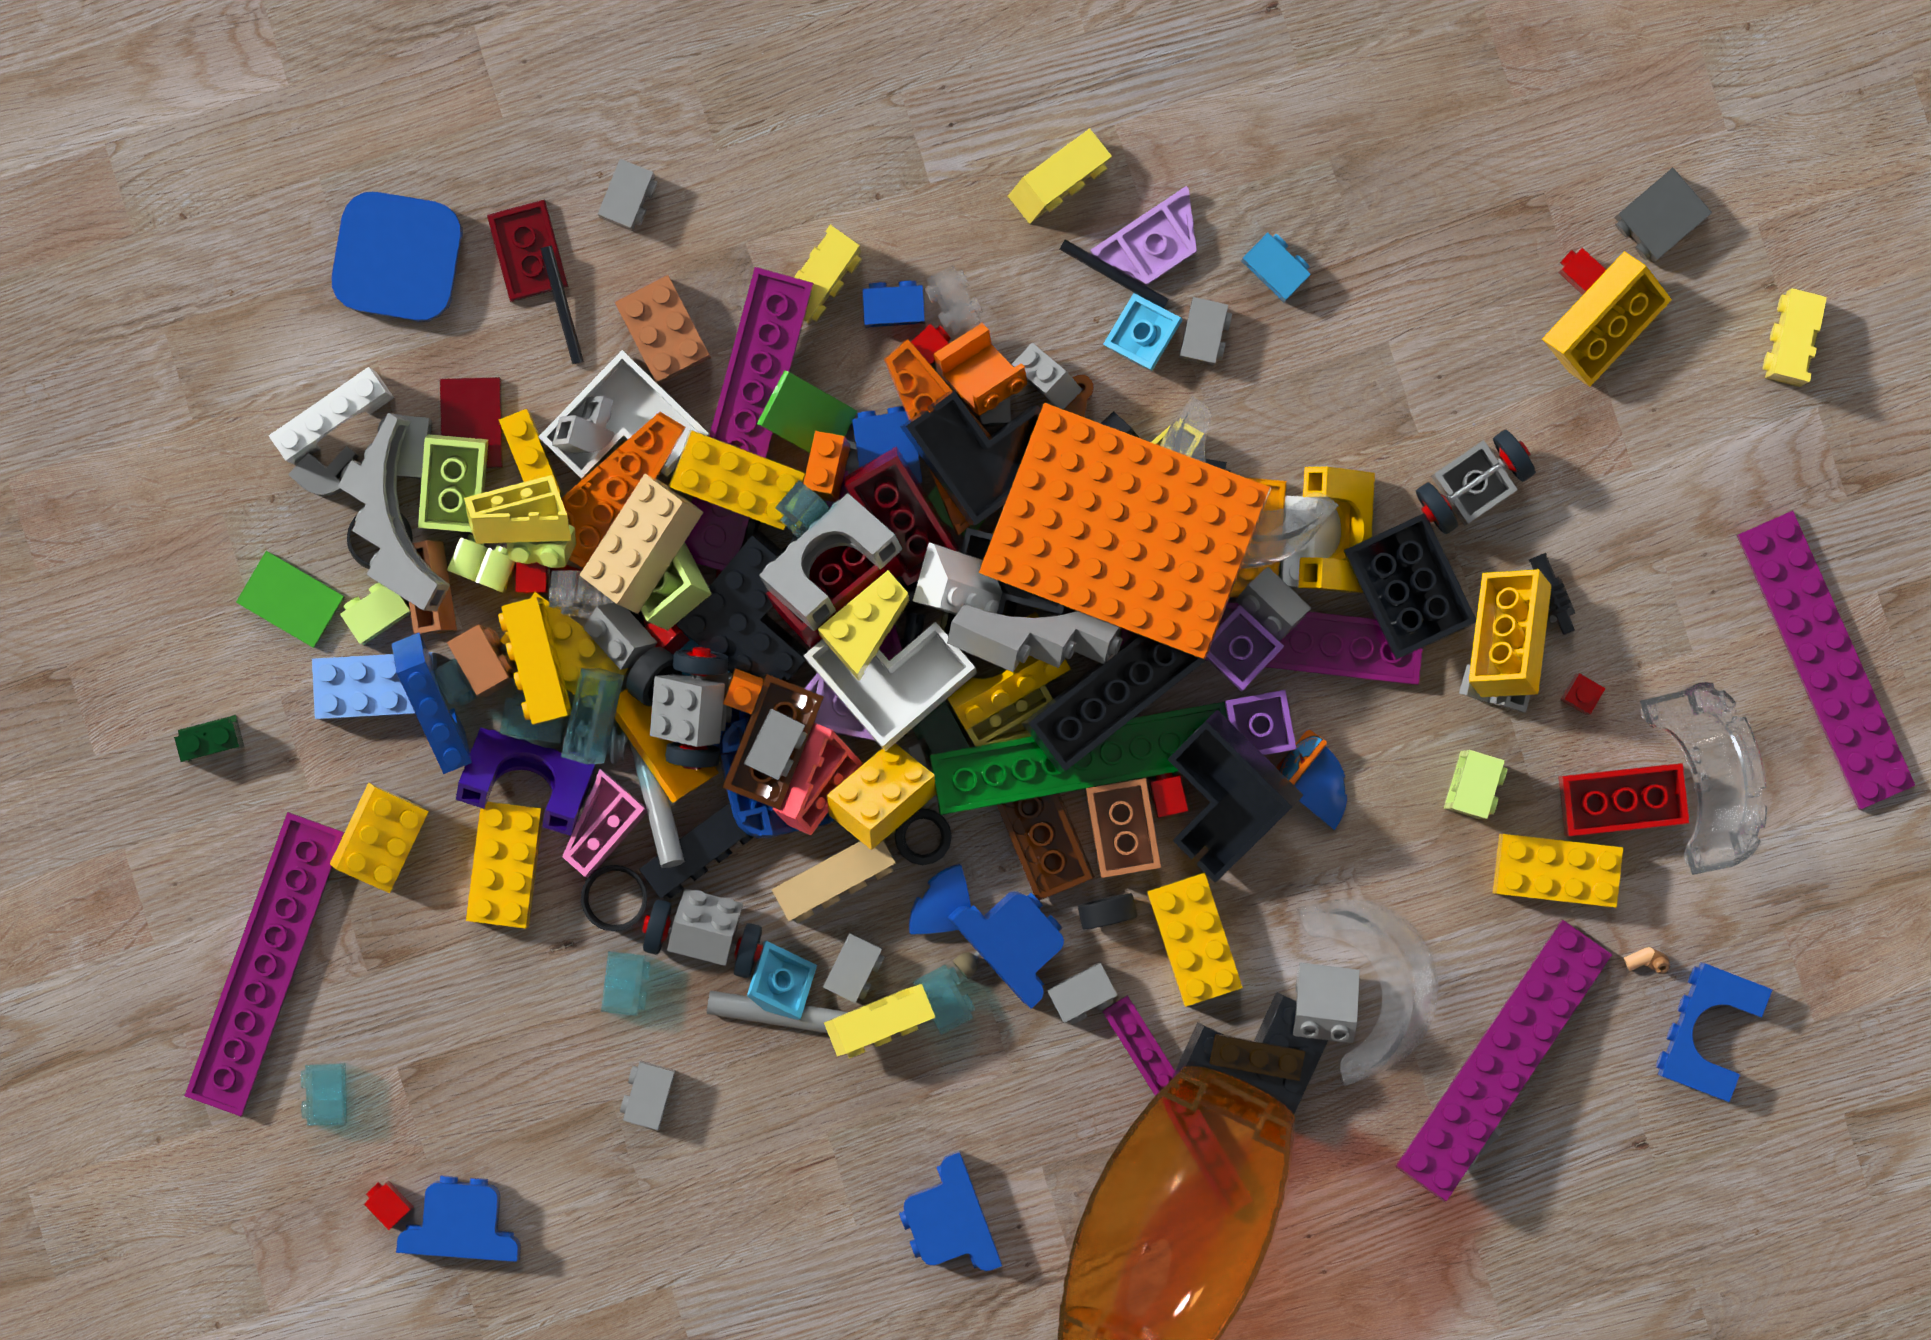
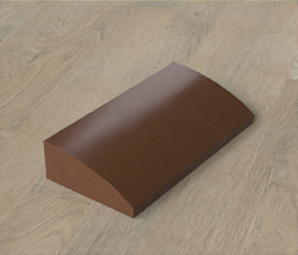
(790, 701)
(1046, 844)

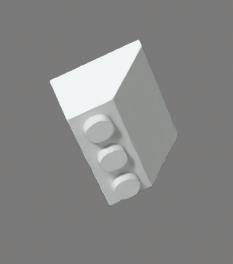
(1321, 545)
(954, 579)

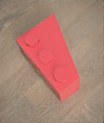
(821, 768)

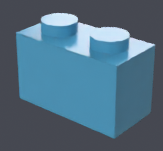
(1276, 266)

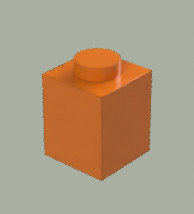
(743, 691)

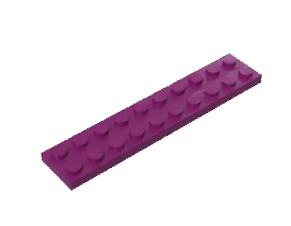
(757, 361)
(1339, 648)
(1825, 660)
(264, 964)
(1503, 1061)

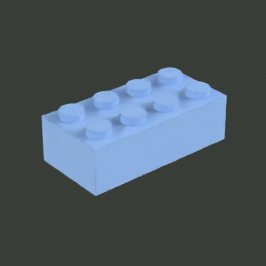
(359, 687)

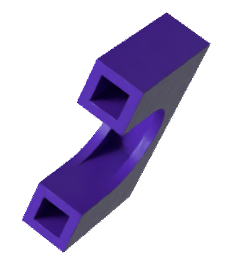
(498, 754)

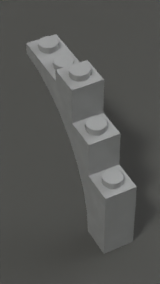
(380, 522)
(1050, 639)

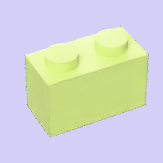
(374, 613)

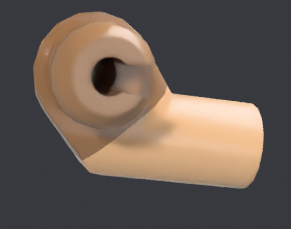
(1649, 957)

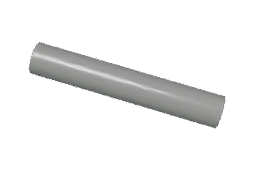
(659, 815)
(744, 1008)

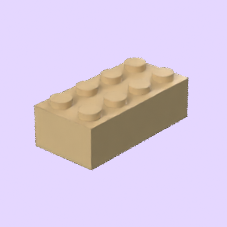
(641, 543)
(831, 877)

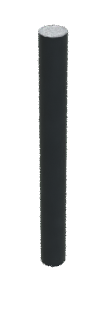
(1113, 273)
(562, 304)

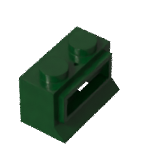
(208, 738)

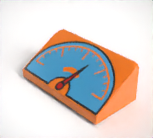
(1299, 759)

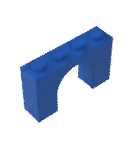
(438, 722)
(1709, 988)

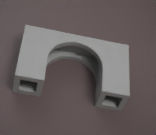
(843, 525)

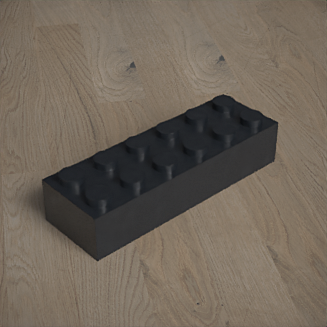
(1107, 699)

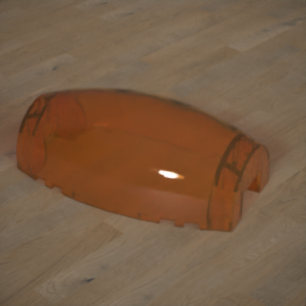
(1180, 1214)

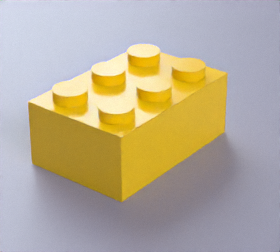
(881, 795)
(379, 838)

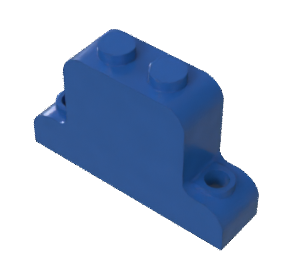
(1013, 941)
(950, 1220)
(460, 1223)

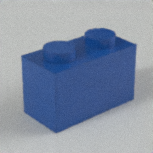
(893, 305)

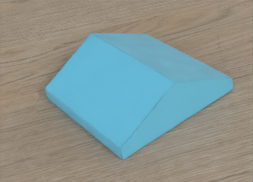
(1142, 332)
(781, 981)

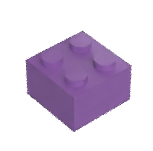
(1242, 648)
(1263, 721)

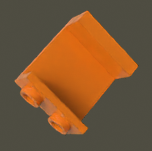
(979, 370)

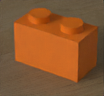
(827, 465)

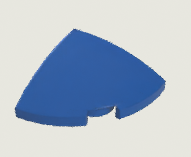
(1324, 788)
(944, 896)

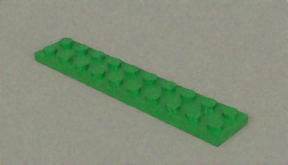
(1022, 771)

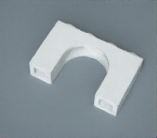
(360, 394)

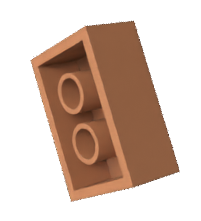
(662, 330)
(482, 660)
(1123, 828)

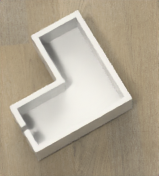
(634, 403)
(898, 691)

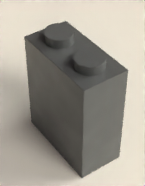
(1662, 215)

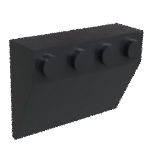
(1410, 586)

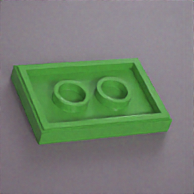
(801, 409)
(290, 599)

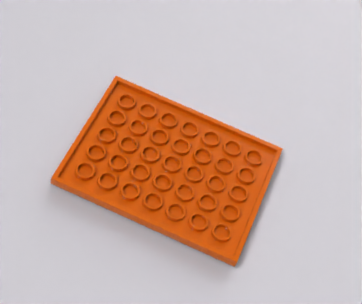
(1125, 530)

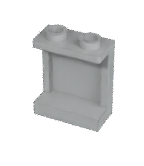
(1326, 1002)

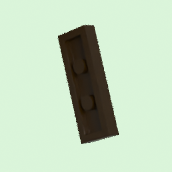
(1257, 1057)

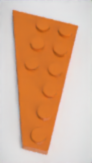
(918, 388)
(605, 490)

